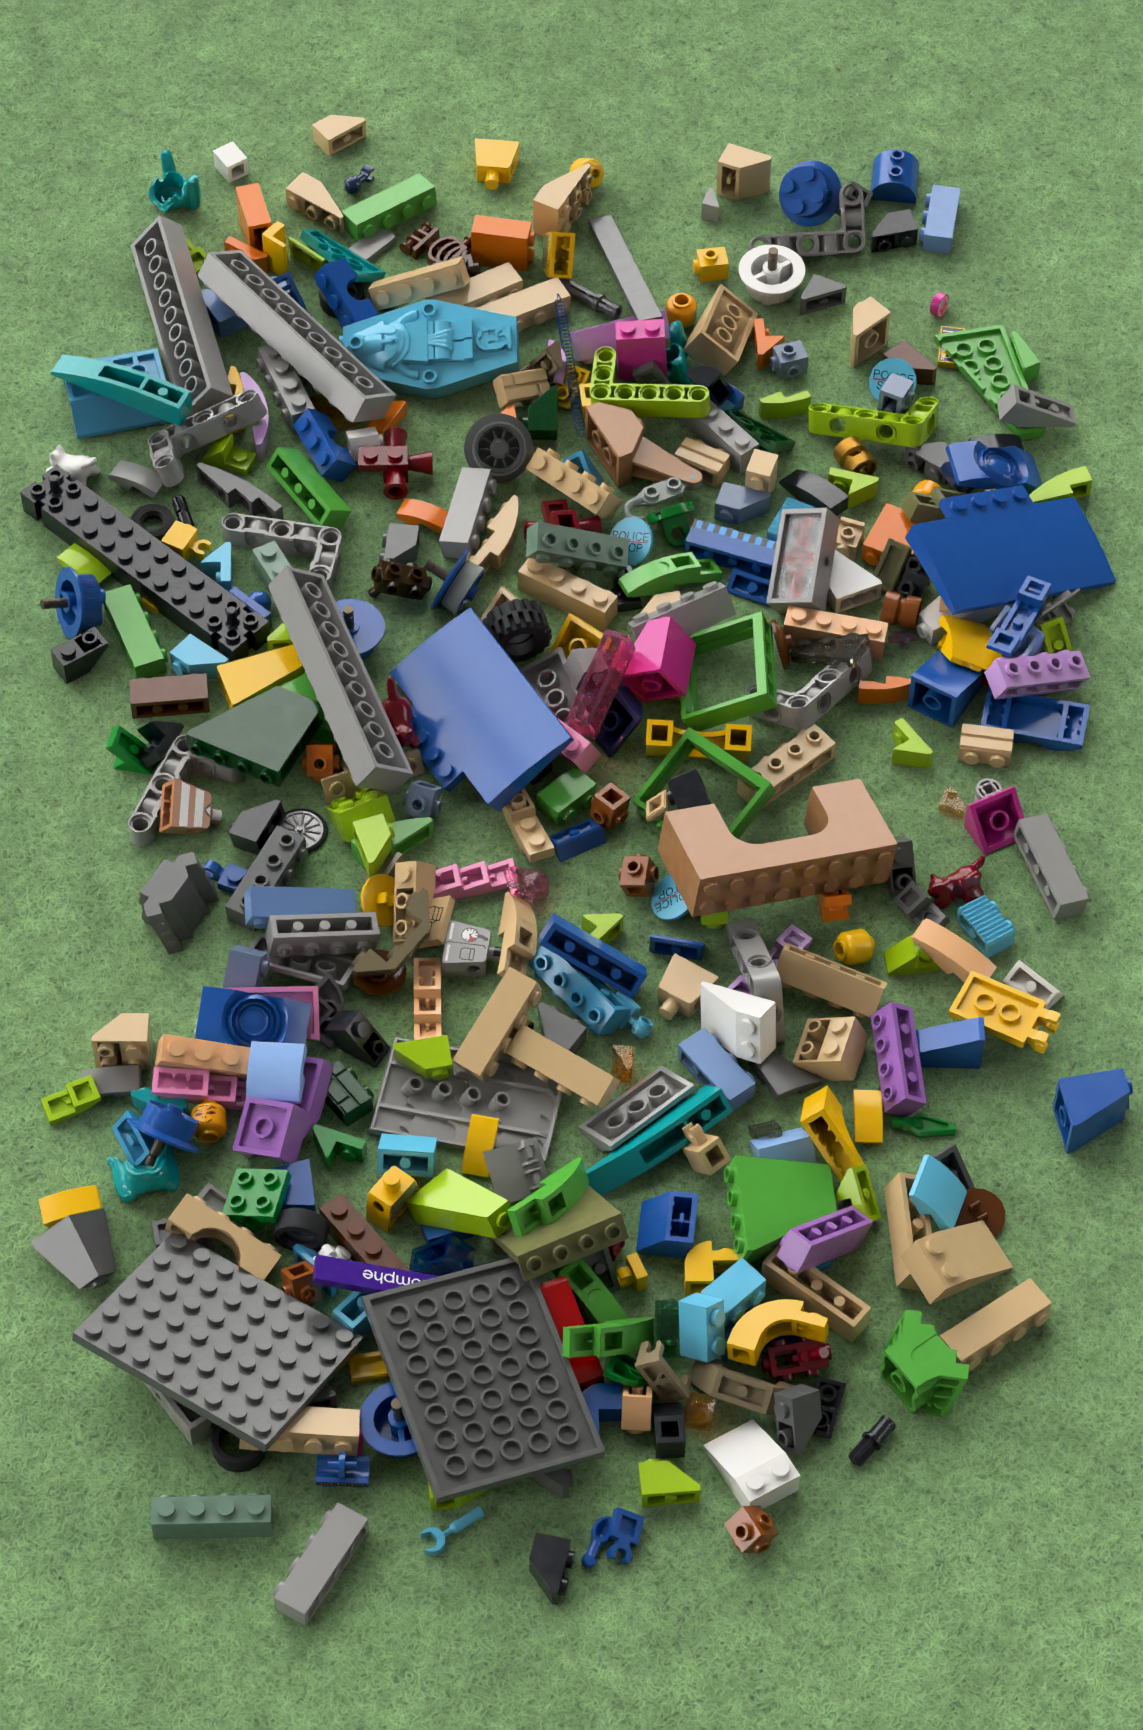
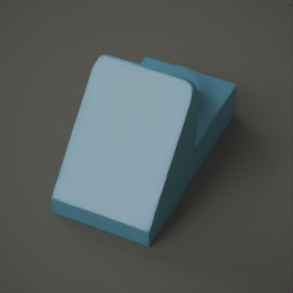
(219, 565)

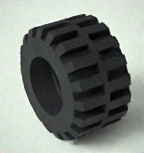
(520, 628)

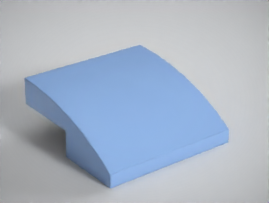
(276, 1071)

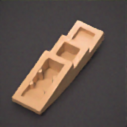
(427, 998)

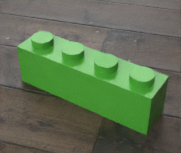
(389, 207)
(308, 488)
(134, 632)

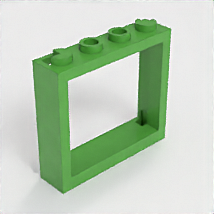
(722, 635)
(677, 756)

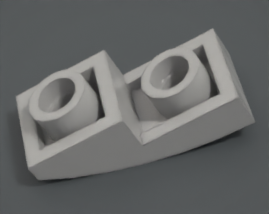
(132, 474)
(116, 1079)

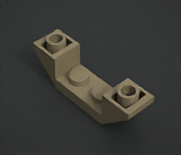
(373, 965)
(735, 1387)

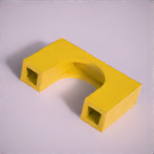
(663, 736)

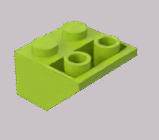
(363, 805)

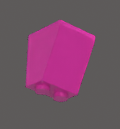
(640, 343)
(660, 661)

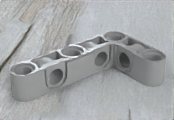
(827, 241)
(203, 427)
(292, 537)
(821, 693)
(177, 764)
(757, 967)

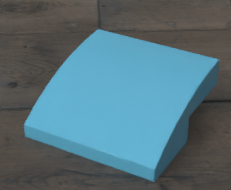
(937, 1192)

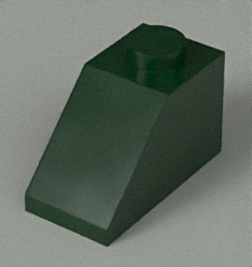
(543, 416)

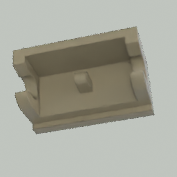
(660, 1374)

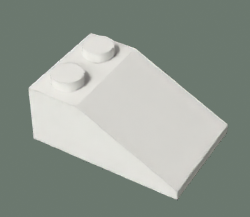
(739, 1021)
(753, 1465)

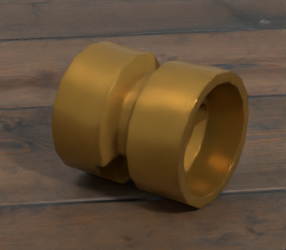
(854, 457)

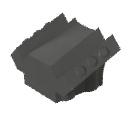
(177, 900)

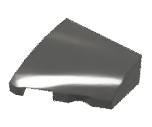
(783, 1076)

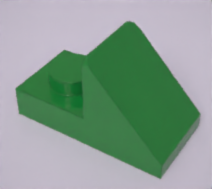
(127, 751)
(334, 1143)

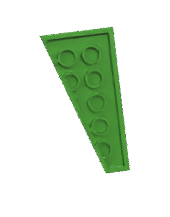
(989, 366)

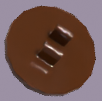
(984, 1206)

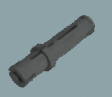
(597, 301)

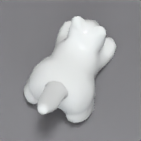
(76, 465)

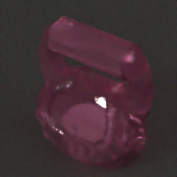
(533, 882)

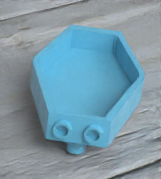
(435, 347)

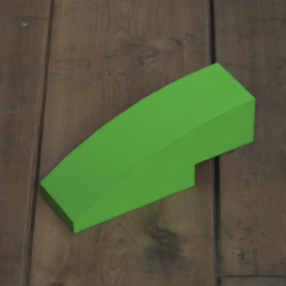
(407, 836)

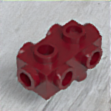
(802, 1356)

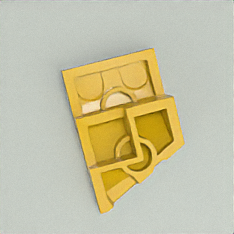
(967, 643)

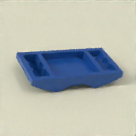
(992, 467)
(1039, 720)
(246, 1017)

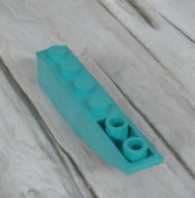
(127, 387)
(659, 1139)

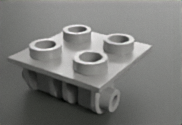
(1058, 608)
(516, 1169)

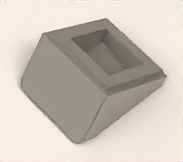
(710, 206)

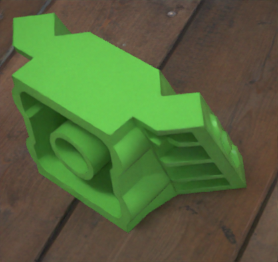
(922, 1367)

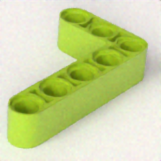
(645, 399)

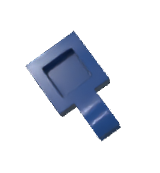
(227, 878)

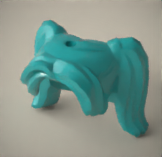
(174, 190)
(677, 356)
(139, 1179)

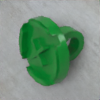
(672, 517)

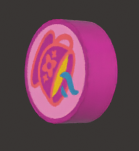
(939, 304)

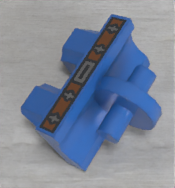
(342, 1471)

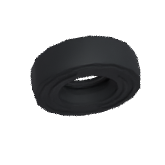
(154, 511)

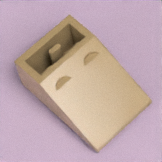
(562, 201)

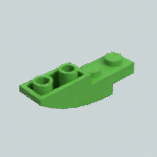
(666, 572)
(554, 1198)
(591, 1295)
(608, 1338)

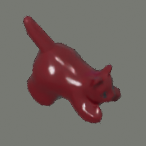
(400, 716)
(962, 884)

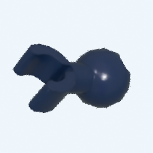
(354, 184)

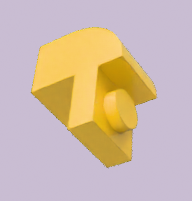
(703, 1263)

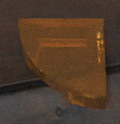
(952, 803)

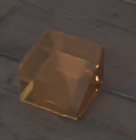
(622, 1063)
(700, 1411)

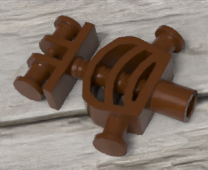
(428, 239)

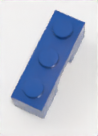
(333, 281)
(316, 434)

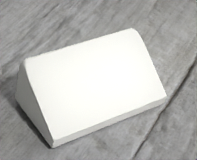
(1029, 982)

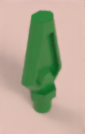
(924, 1126)

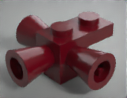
(394, 462)
(558, 513)

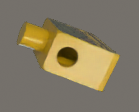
(558, 254)
(391, 1195)

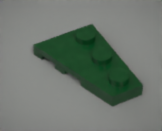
(764, 435)

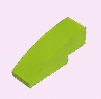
(1069, 484)

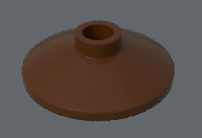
(783, 642)
(384, 986)

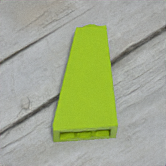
(460, 1206)

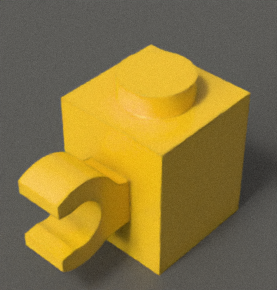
(185, 541)

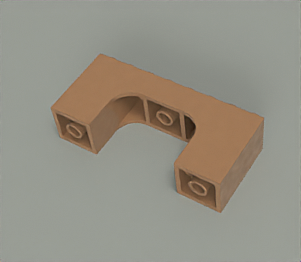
(720, 873)

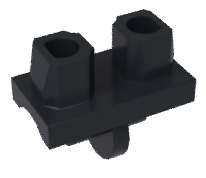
(914, 579)

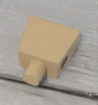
(681, 987)

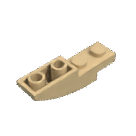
(500, 537)
(526, 828)
(518, 933)

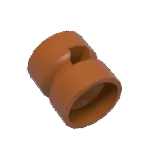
(901, 610)

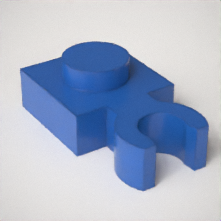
(625, 1531)

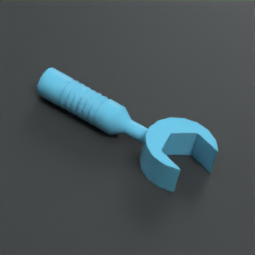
(455, 1527)

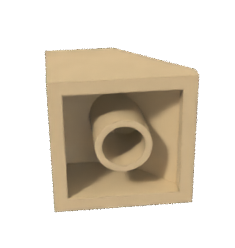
(868, 330)

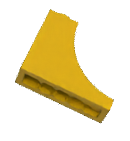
(826, 1126)

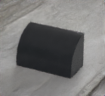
(712, 379)

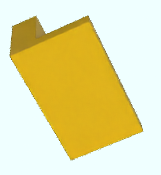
(275, 246)

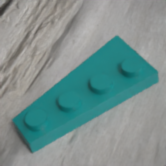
(333, 251)

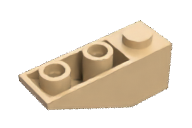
(313, 199)
(410, 877)

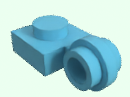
(641, 1026)

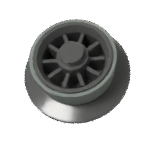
(500, 445)

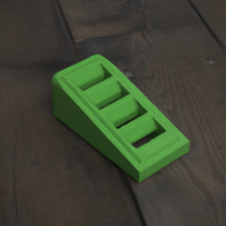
(1026, 358)

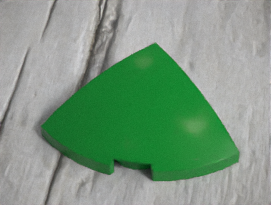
(623, 1370)

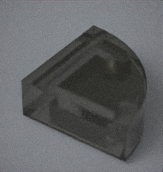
(771, 1128)

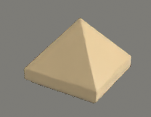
(657, 806)

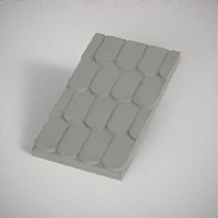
(430, 1107)

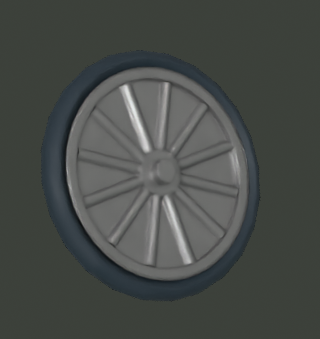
(308, 824)

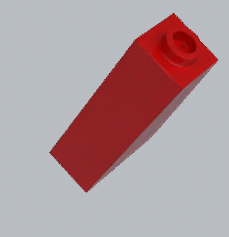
(564, 1314)

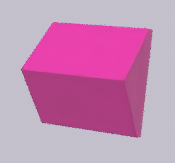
(994, 820)

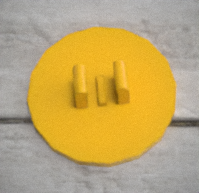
(378, 897)

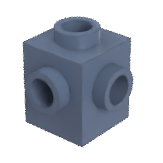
(789, 360)
(422, 800)

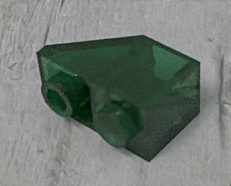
(667, 1327)

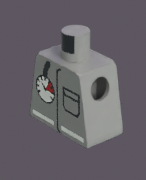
(468, 951)

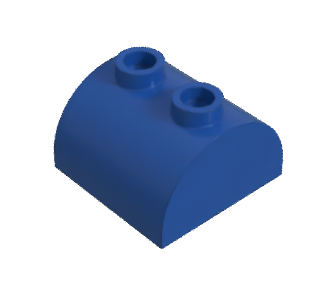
(895, 177)

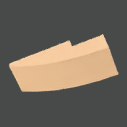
(951, 951)

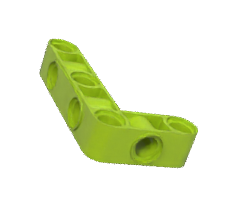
(870, 425)

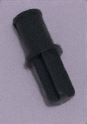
(871, 1441)

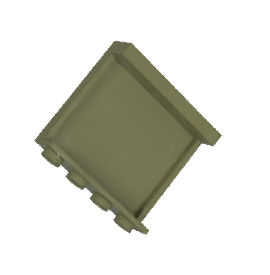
(580, 1232)

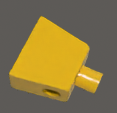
(495, 161)

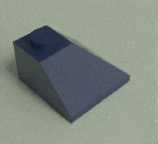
(620, 721)

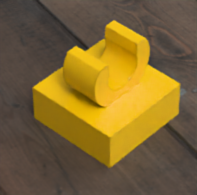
(633, 1273)

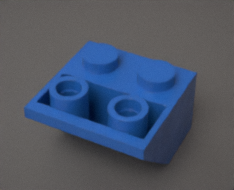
(668, 1225)

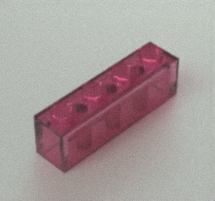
(600, 683)

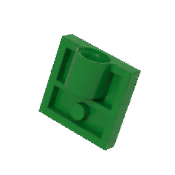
(256, 1196)

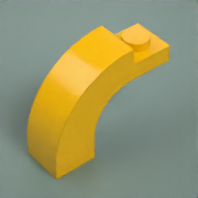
(771, 1321)

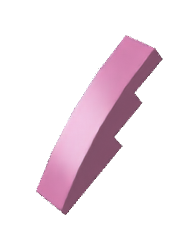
(472, 879)
(199, 1086)

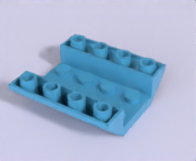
(100, 415)

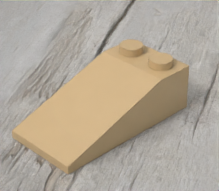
(721, 331)
(954, 1260)

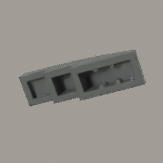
(234, 490)

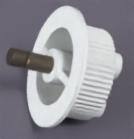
(771, 273)

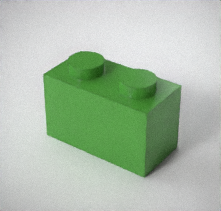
(566, 796)

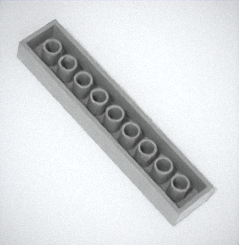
(180, 314)
(296, 336)
(340, 680)

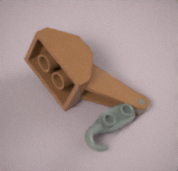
(626, 454)

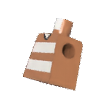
(186, 809)

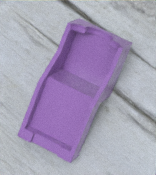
(278, 1127)

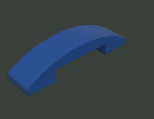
(1021, 617)

